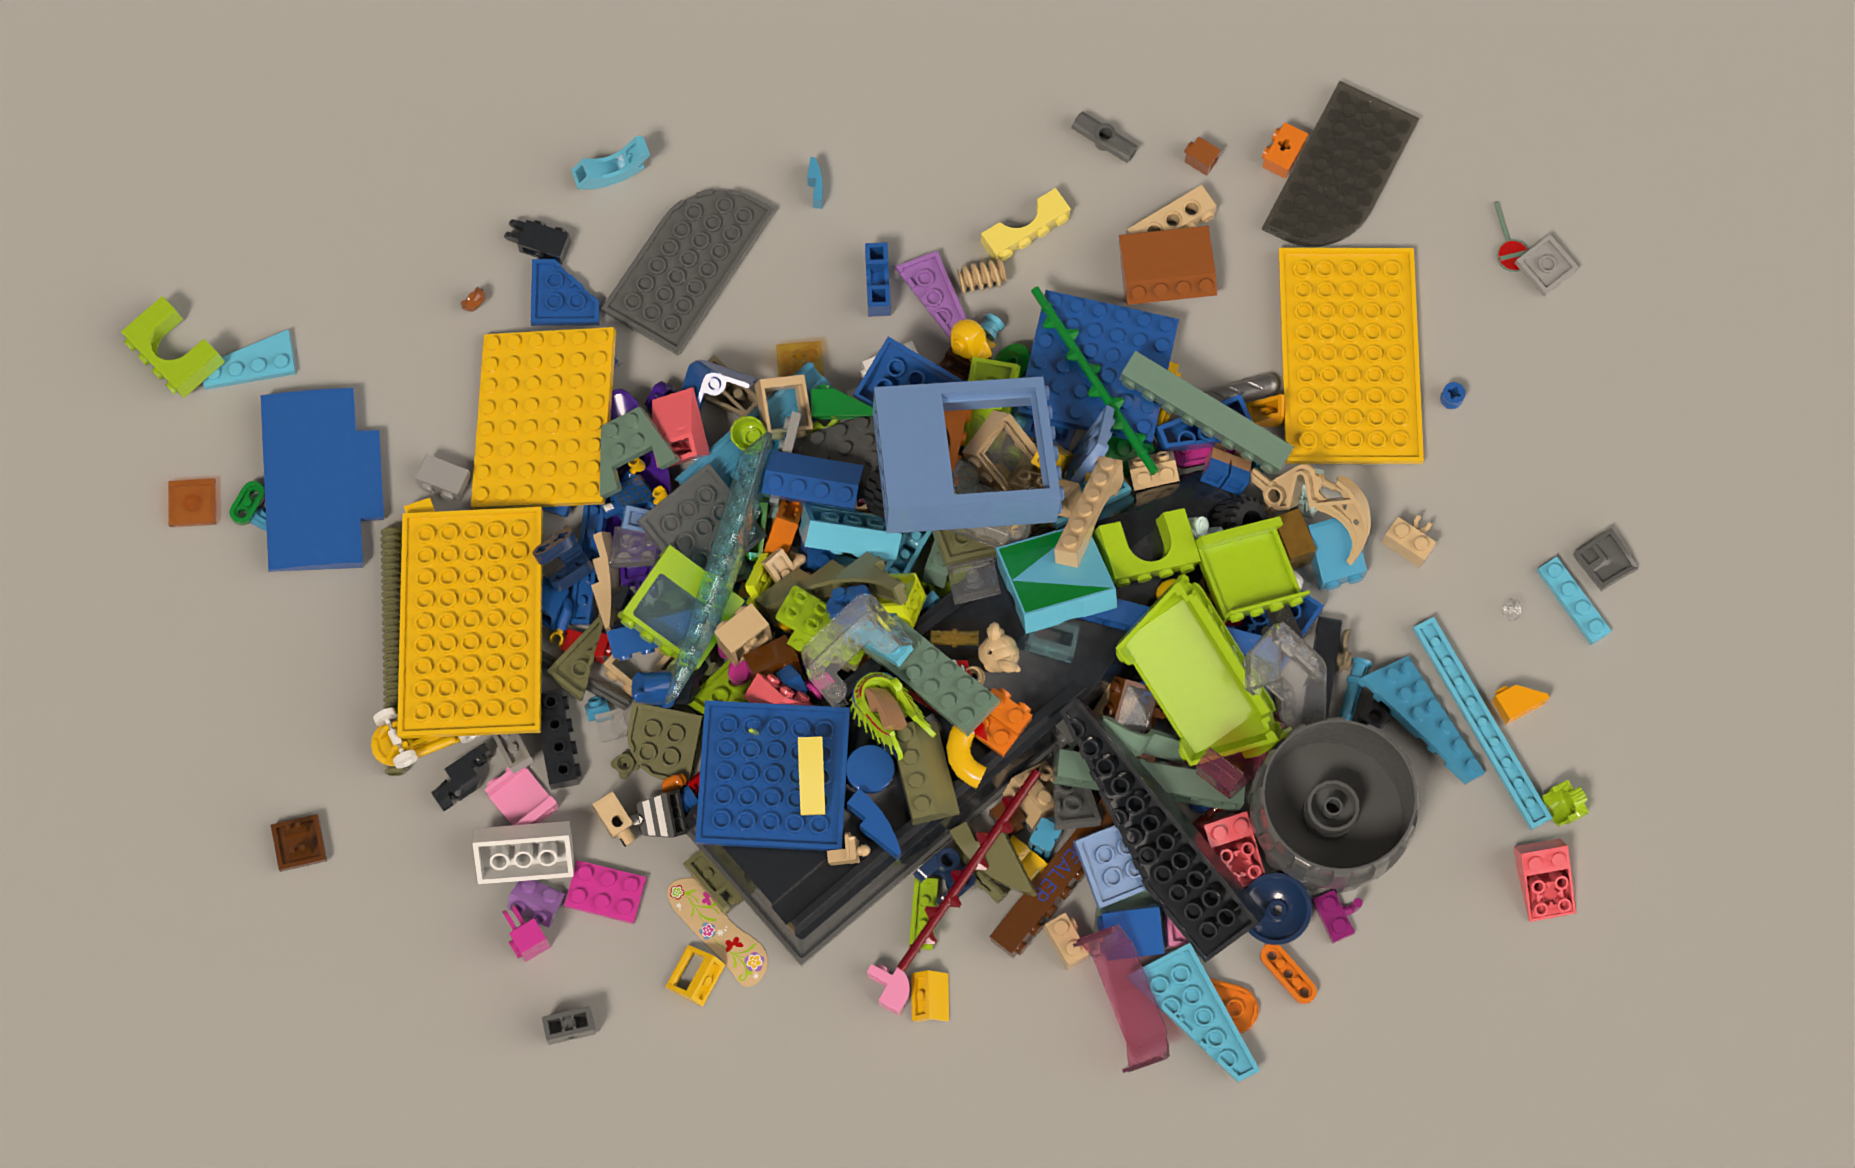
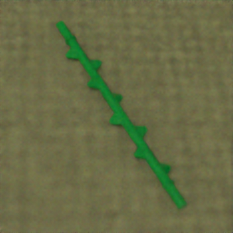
(1091, 370)

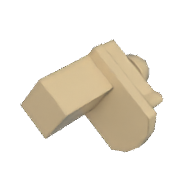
(850, 854)

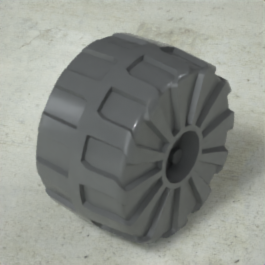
(1344, 767)

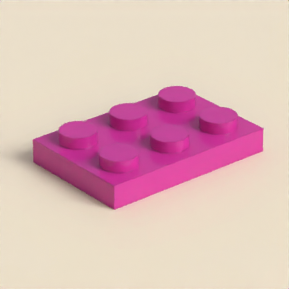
(605, 892)

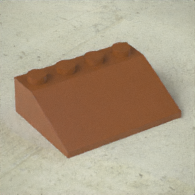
(1167, 265)

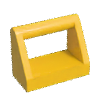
(703, 980)

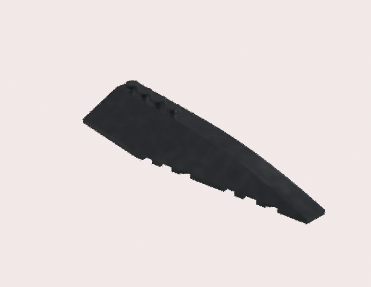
(1164, 844)

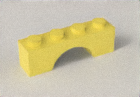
(1002, 240)

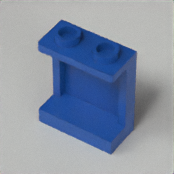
(1140, 925)

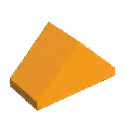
(1267, 411)

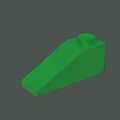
(835, 405)

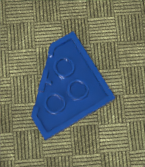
(559, 297)

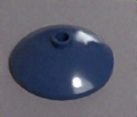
(1296, 905)

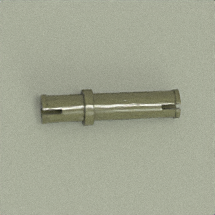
(984, 881)

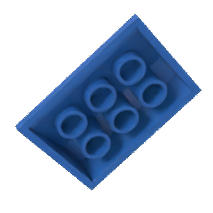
(899, 366)

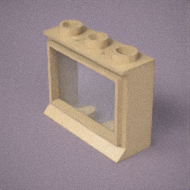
(1000, 451)

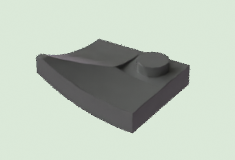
(1606, 560)

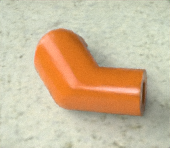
(673, 782)

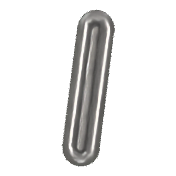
(1250, 389)

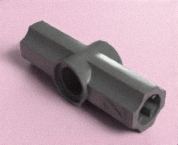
(1093, 129)

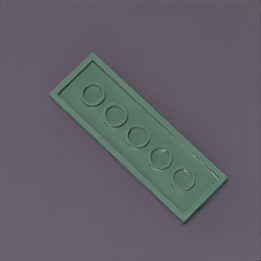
(941, 683)

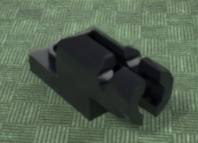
(462, 777)

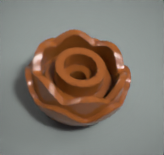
(473, 300)

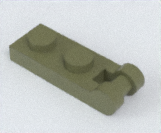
(712, 881)

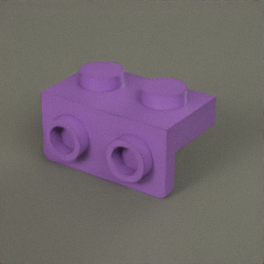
(536, 901)

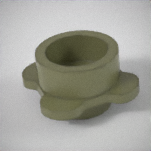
(618, 763)

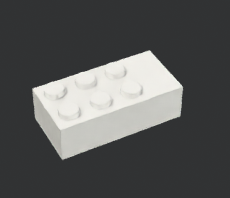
(523, 852)

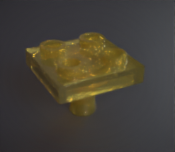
(794, 356)

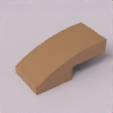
(889, 711)

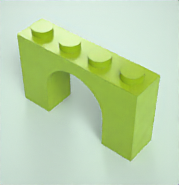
(182, 373)
(1123, 566)

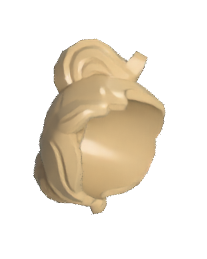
(1004, 651)

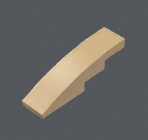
(608, 579)

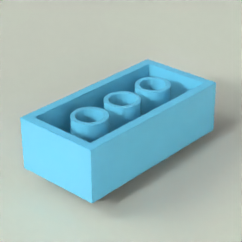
(847, 532)

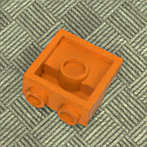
(1005, 723)

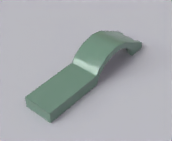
(1153, 743)

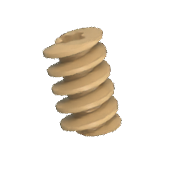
(981, 276)

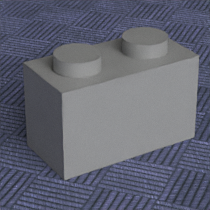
(443, 478)

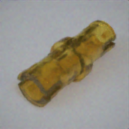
(954, 637)

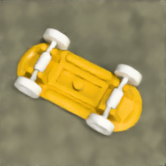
(403, 752)

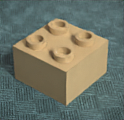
(742, 633)

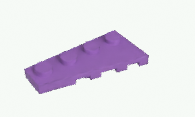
(933, 289)

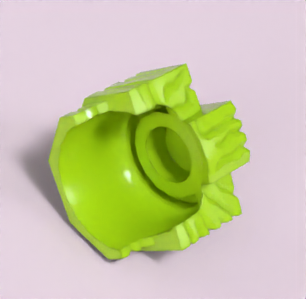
(1565, 803)

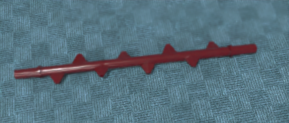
(960, 877)

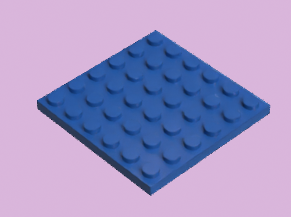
(1107, 339)
(753, 780)

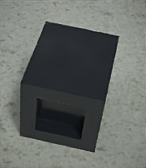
(1380, 710)

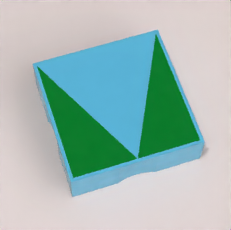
(1051, 591)

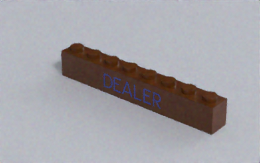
(1051, 886)

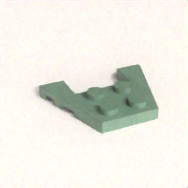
(627, 440)

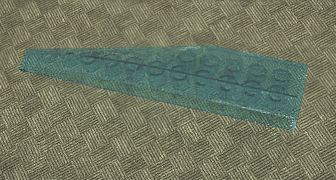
(724, 559)

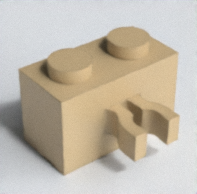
(1410, 541)

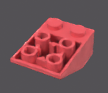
(681, 424)
(1235, 845)
(1545, 879)

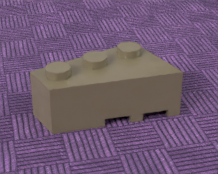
(734, 399)

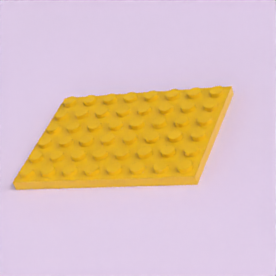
(542, 418)

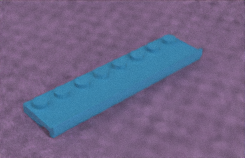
(780, 404)

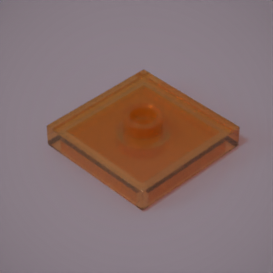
(192, 502)

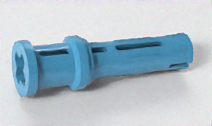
(1359, 669)

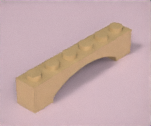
(1102, 484)

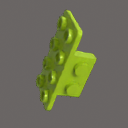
(806, 617)

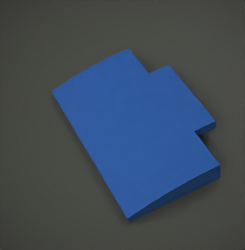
(318, 480)

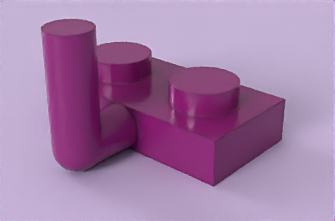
(1335, 916)

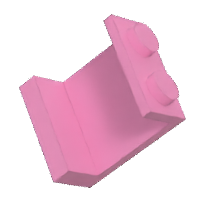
(520, 797)

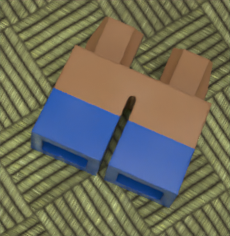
(1226, 469)

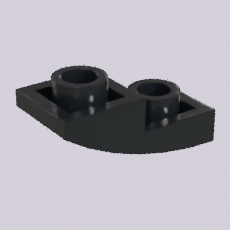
(692, 687)

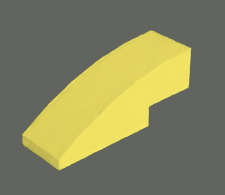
(811, 775)

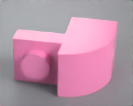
(897, 987)

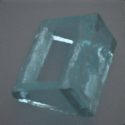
(1054, 649)

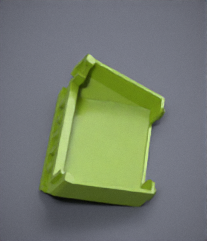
(1198, 675)

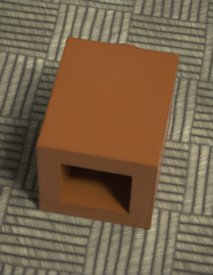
(1202, 155)

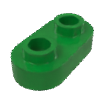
(246, 503)

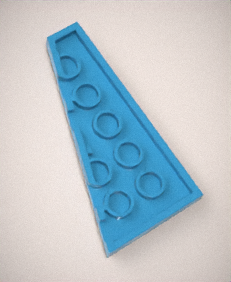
(1419, 711)

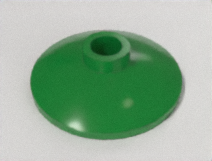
(1015, 354)

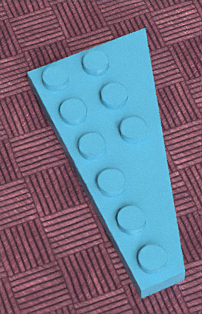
(1196, 1008)

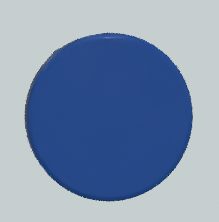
(870, 769)

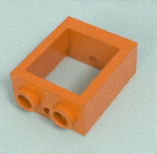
(783, 527)

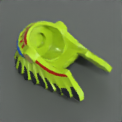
(871, 722)

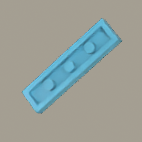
(1574, 601)

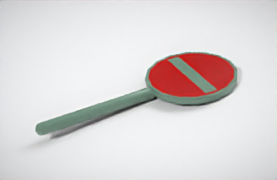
(1510, 249)

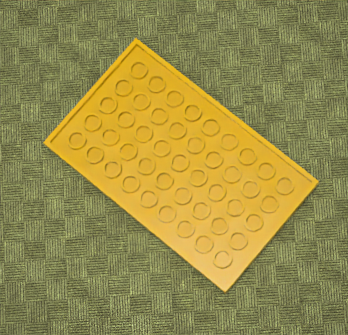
(1350, 356)
(470, 623)

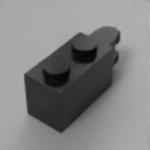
(540, 240)

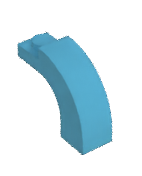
(613, 168)

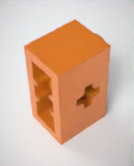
(1281, 161)

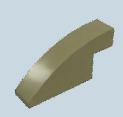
(1001, 859)

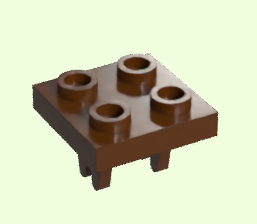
(298, 842)

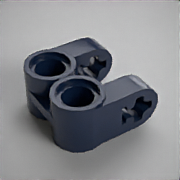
(935, 865)

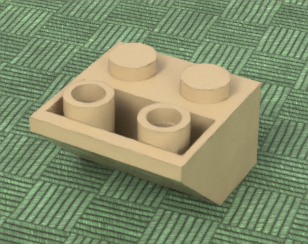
(1040, 798)

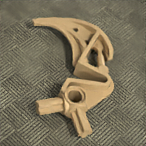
(1290, 486)

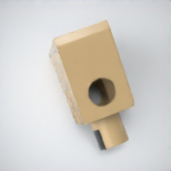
(609, 809)

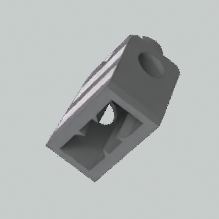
(661, 815)

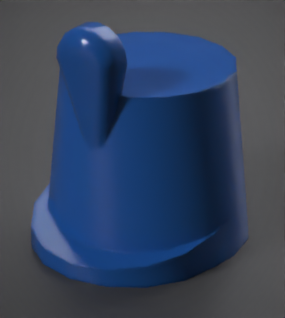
(652, 688)

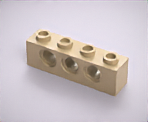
(1195, 200)

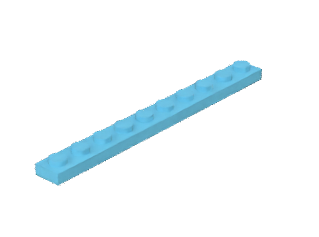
(1482, 723)

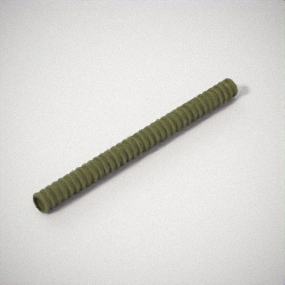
(392, 593)

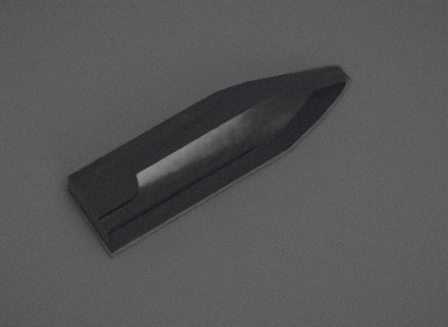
(811, 901)

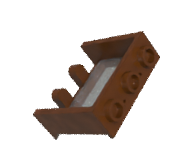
(1133, 707)

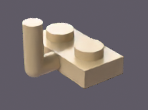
(780, 564)

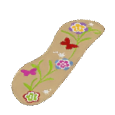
(736, 948)

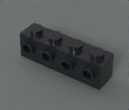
(556, 741)

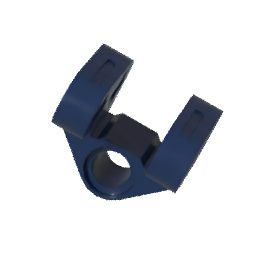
(570, 553)

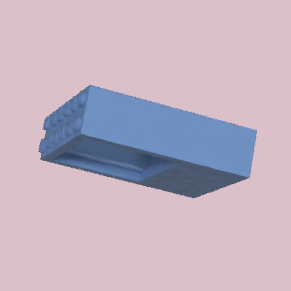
(917, 459)

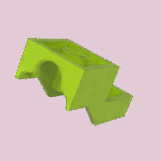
(987, 370)

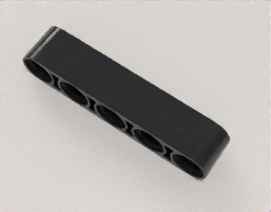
(1326, 645)

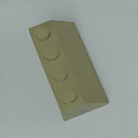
(925, 774)

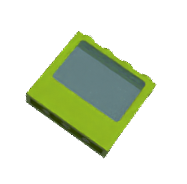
(666, 601)

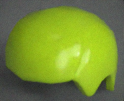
(746, 431)

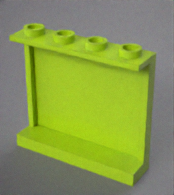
(1248, 570)

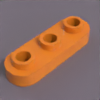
(1285, 963)

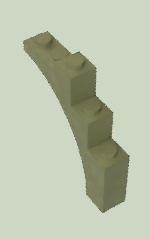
(864, 571)

